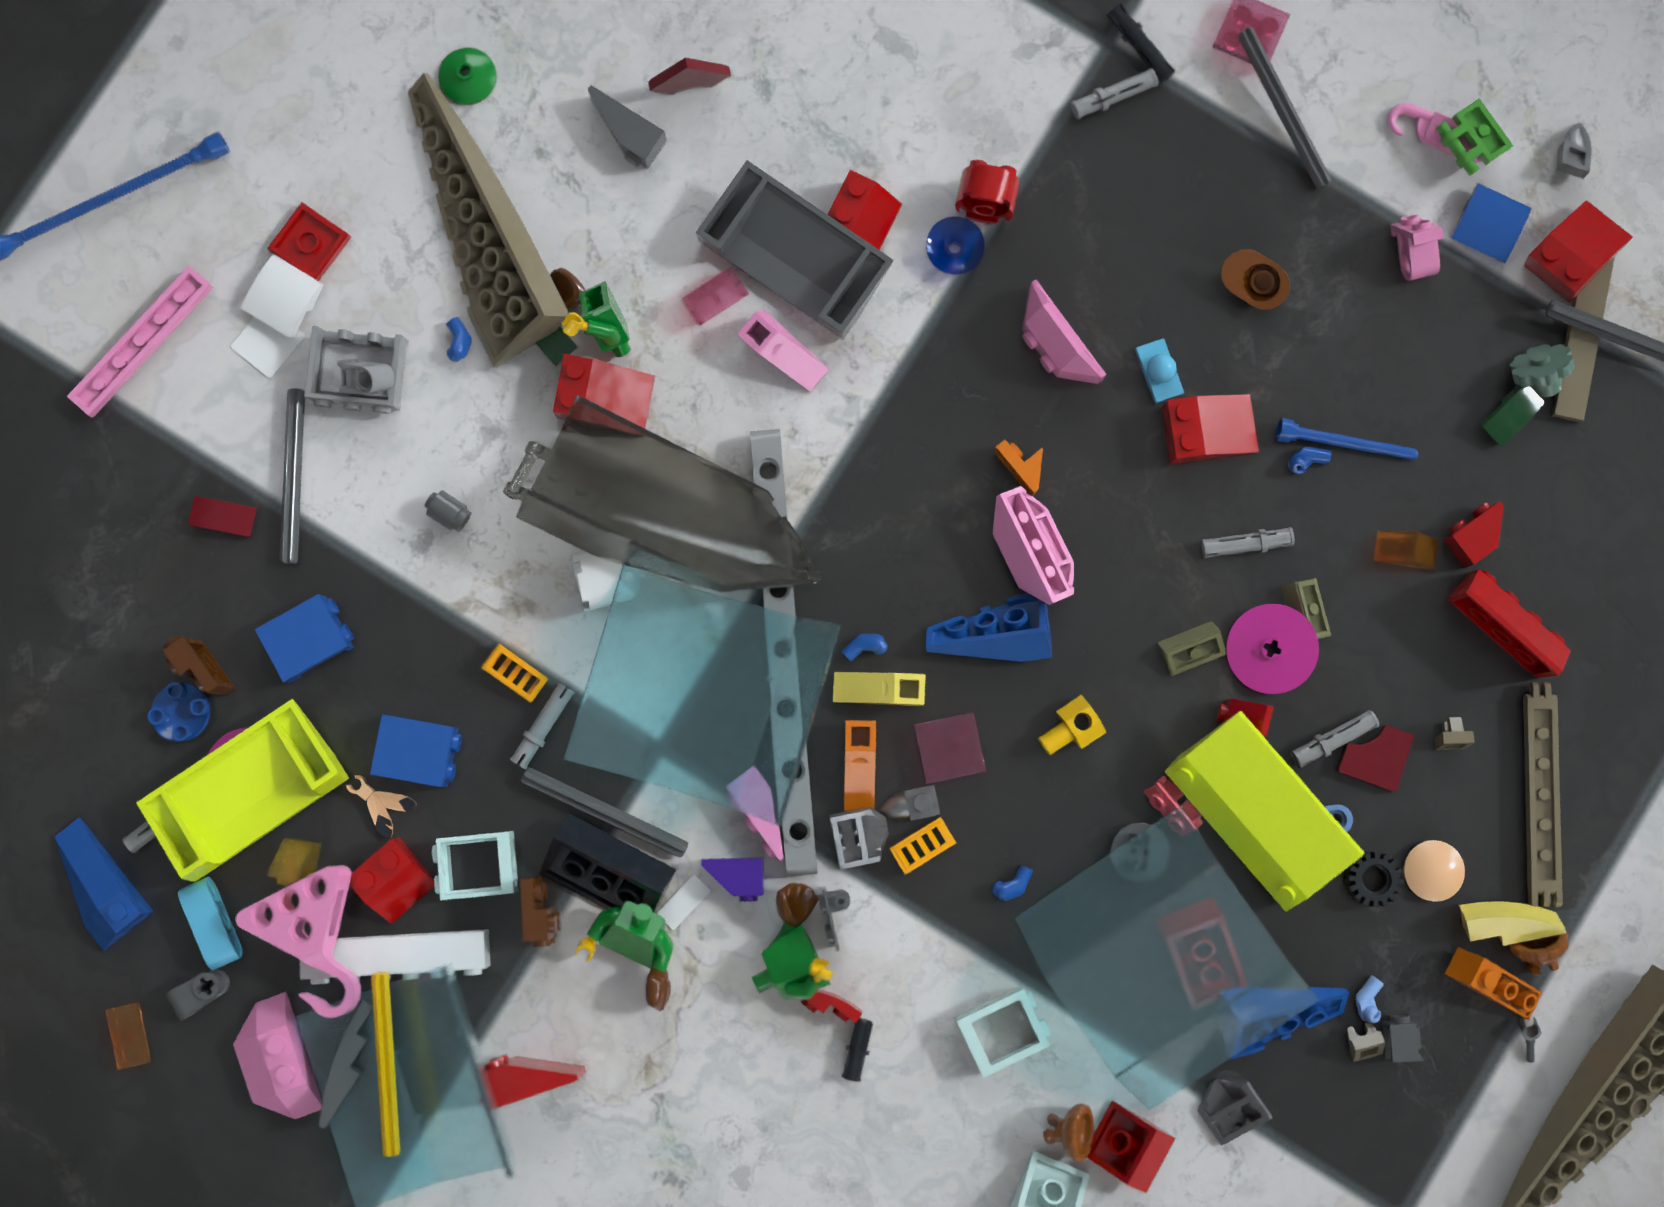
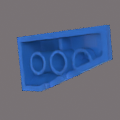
(1007, 632)
(101, 890)
(1330, 1004)

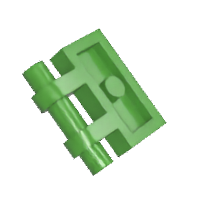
(1481, 132)

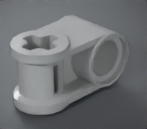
(364, 376)

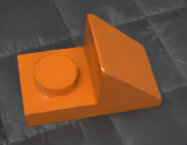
(1026, 472)

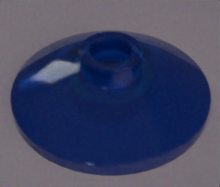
(958, 232)

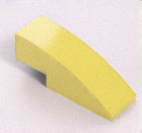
(1509, 921)

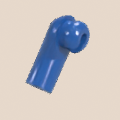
(461, 342)
(1306, 456)
(865, 642)
(1013, 888)

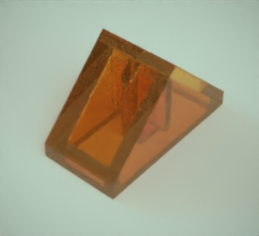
(1406, 549)

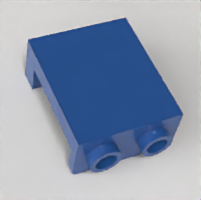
(305, 637)
(415, 751)

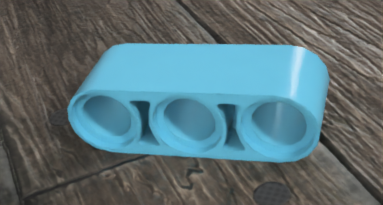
(210, 923)

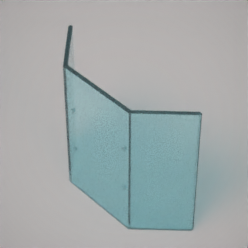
(702, 694)
(1162, 961)
(442, 1089)

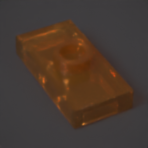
(128, 1035)

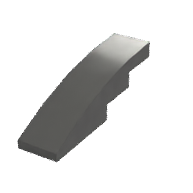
(343, 1072)

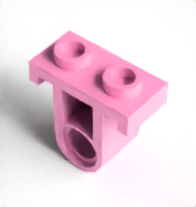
(1417, 246)

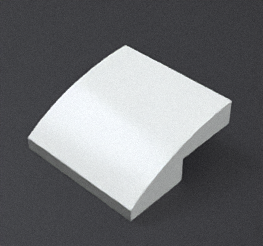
(281, 296)

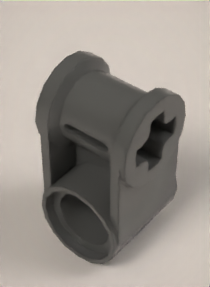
(195, 993)

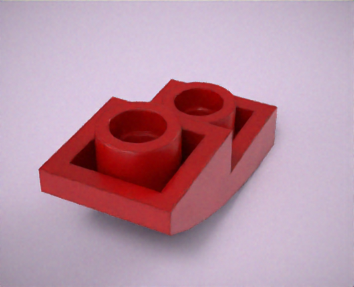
(843, 1008)

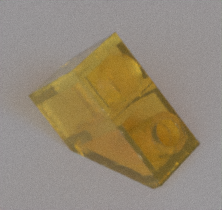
(294, 861)

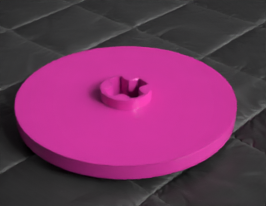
(1250, 659)

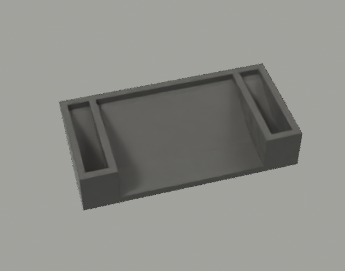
(794, 249)

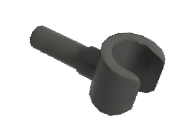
(1530, 1034)

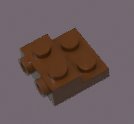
(193, 659)
(538, 921)

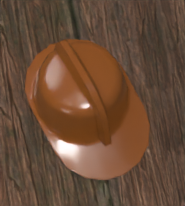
(1255, 279)

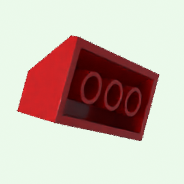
(1510, 625)

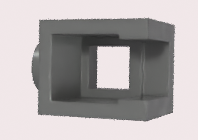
(1401, 1039)

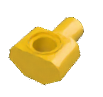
(1067, 731)

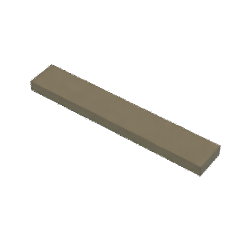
(1572, 399)

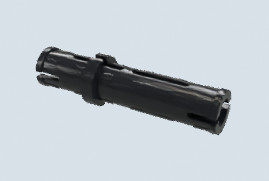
(1133, 33)

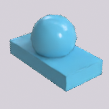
(1159, 371)

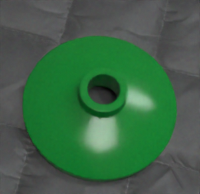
(474, 86)

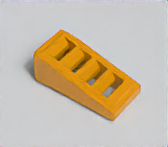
(493, 658)
(918, 861)

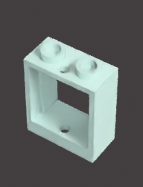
(507, 863)
(1039, 1027)

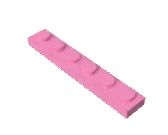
(140, 342)

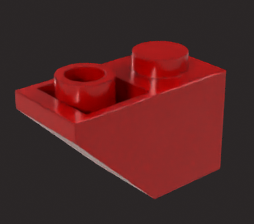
(1478, 536)

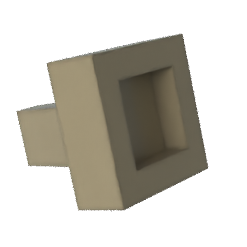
(1454, 736)
(1365, 1046)

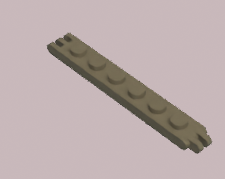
(1542, 796)

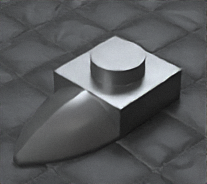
(1575, 152)
(911, 804)

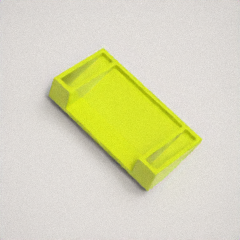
(241, 791)
(1263, 811)

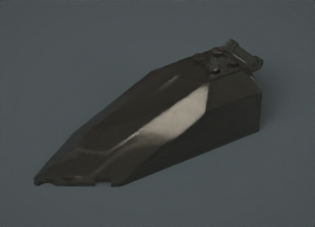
(657, 507)

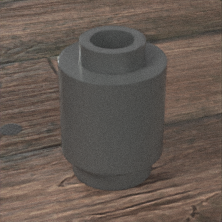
(447, 511)

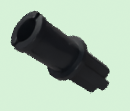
(857, 1050)

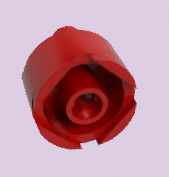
(987, 192)

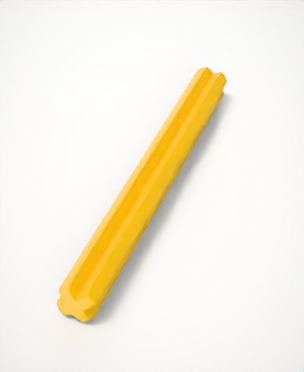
(385, 1064)

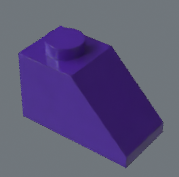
(738, 876)

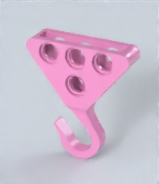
(324, 917)

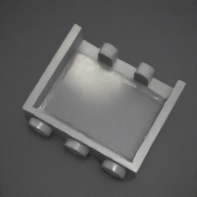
(325, 376)

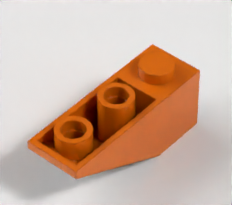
(859, 764)
(1493, 982)

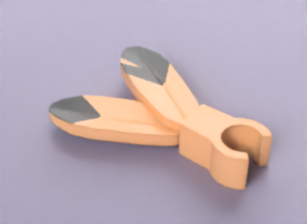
(378, 802)

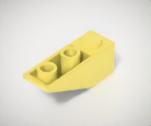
(879, 688)

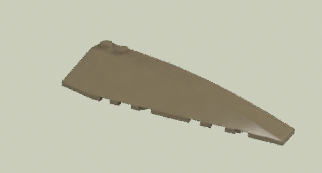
(500, 267)
(1601, 1099)

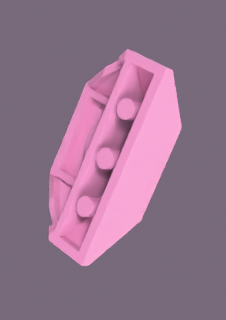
(1056, 340)
(1033, 546)
(276, 1060)

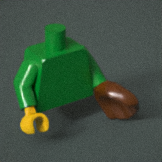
(599, 310)
(640, 937)
(791, 955)

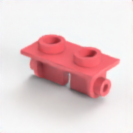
(1164, 797)

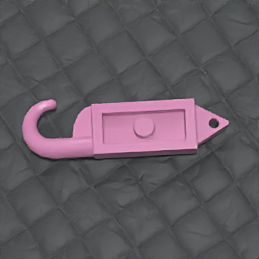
(1426, 125)

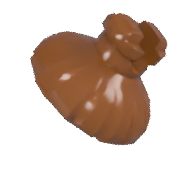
(1541, 952)
(1072, 1131)

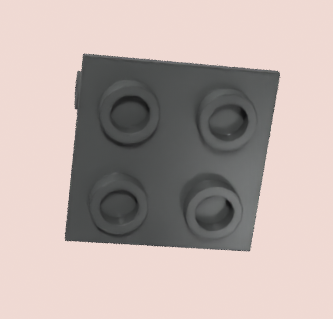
(830, 903)

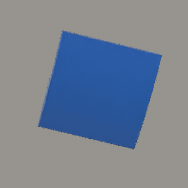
(1491, 223)

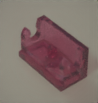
(714, 296)

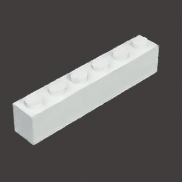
(408, 954)

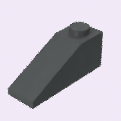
(634, 134)

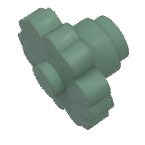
(1543, 368)

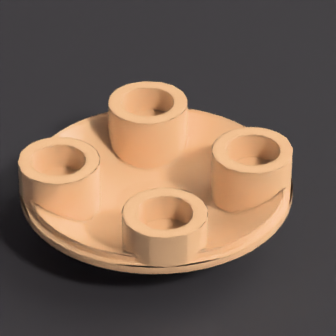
(1434, 870)

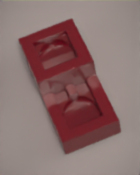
(222, 516)

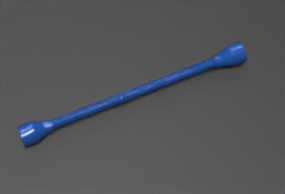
(209, 148)

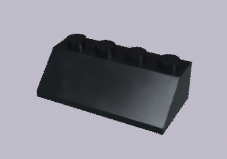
(604, 867)

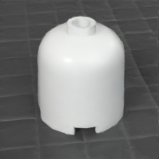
(595, 579)

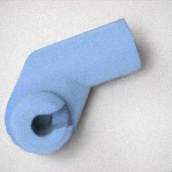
(1365, 1000)

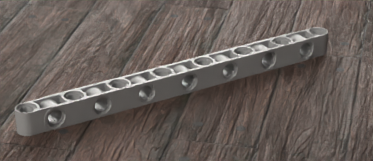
(799, 854)

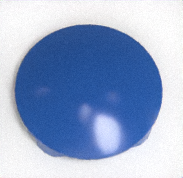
(179, 712)

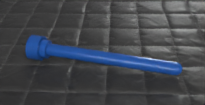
(1290, 431)

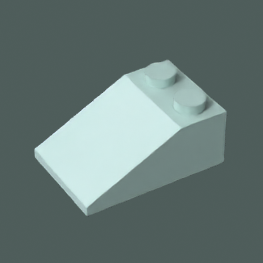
(1050, 1184)

